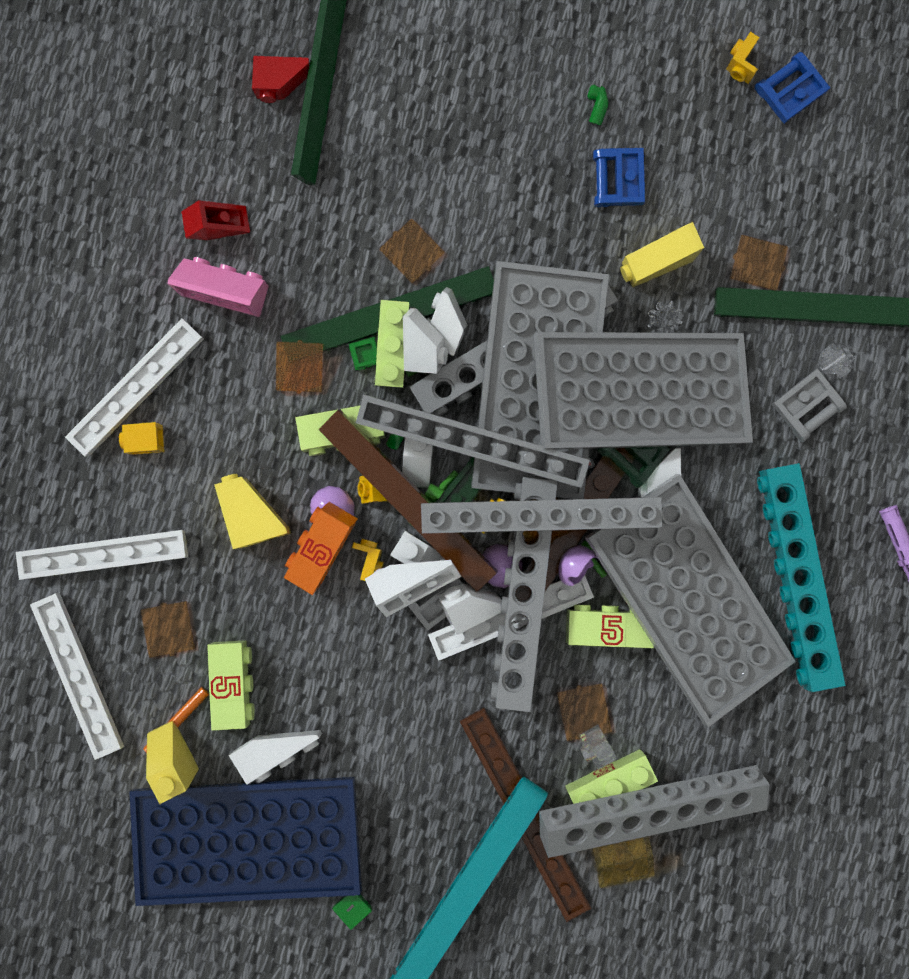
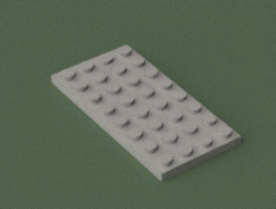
(524, 303)
(641, 389)
(693, 604)

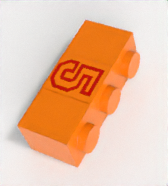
(319, 547)

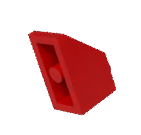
(277, 76)
(214, 220)

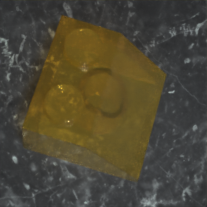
(623, 861)

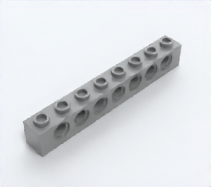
(425, 389)
(472, 441)
(541, 515)
(519, 696)
(653, 810)

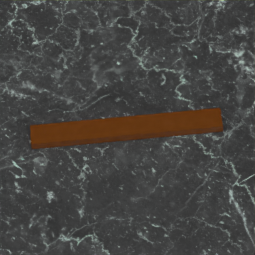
(404, 497)
(505, 778)

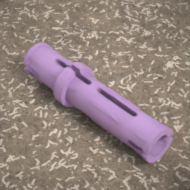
(898, 535)

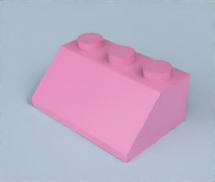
(219, 286)

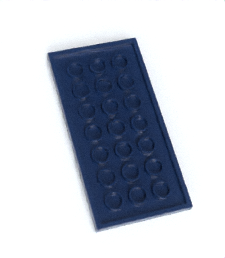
(246, 842)

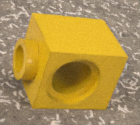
(142, 438)

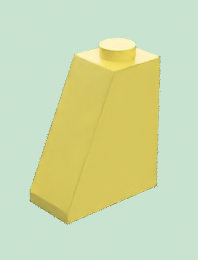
(662, 255)
(247, 513)
(169, 762)

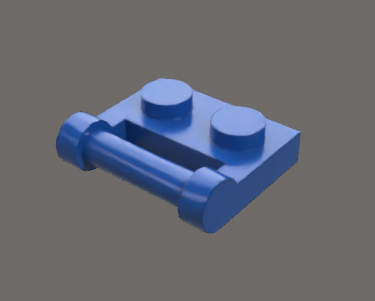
(797, 94)
(628, 177)

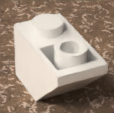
(448, 320)

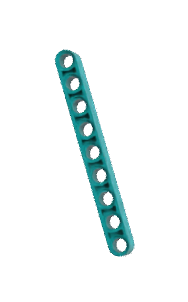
(472, 881)

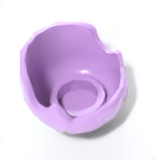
(334, 495)
(498, 558)
(575, 564)

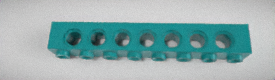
(828, 672)

